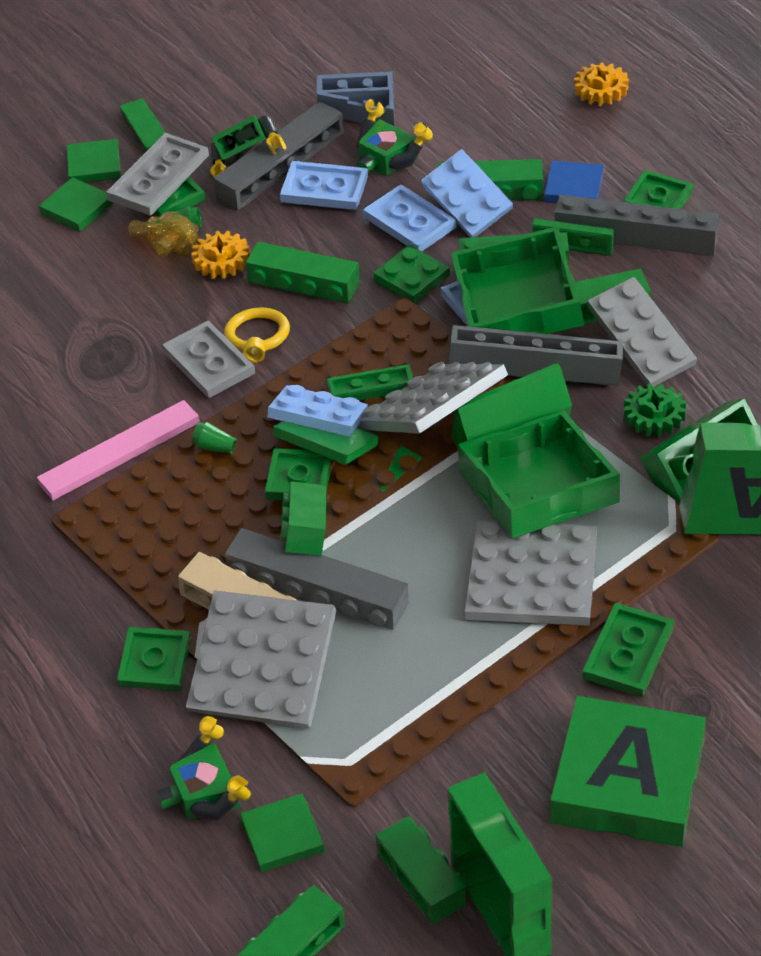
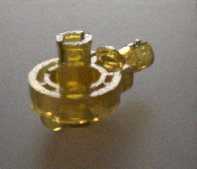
(167, 233)

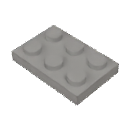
(208, 359)

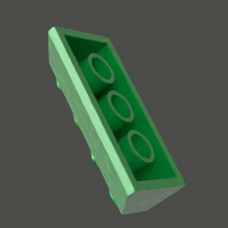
(512, 405)
(673, 459)

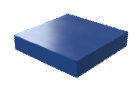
(573, 180)

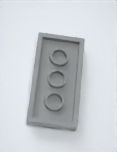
(157, 174)
(647, 335)

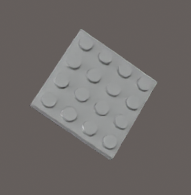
(431, 397)
(532, 576)
(261, 659)

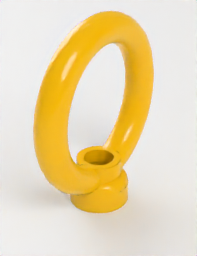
(255, 348)

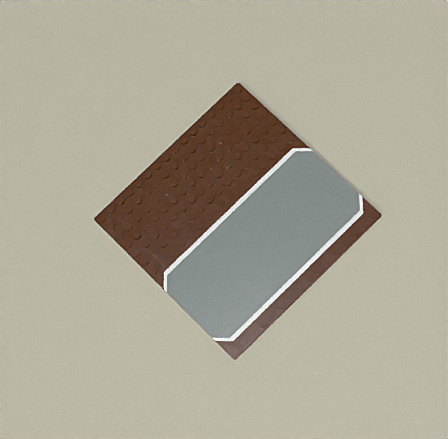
(381, 690)

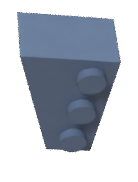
(351, 92)

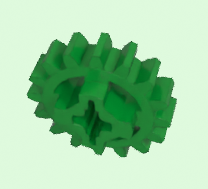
(654, 409)

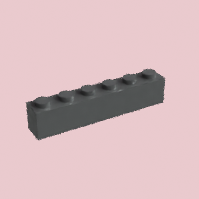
(262, 169)
(644, 224)
(527, 352)
(319, 579)

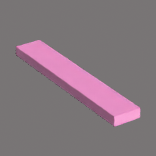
(118, 450)

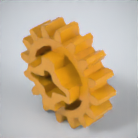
(601, 84)
(220, 254)

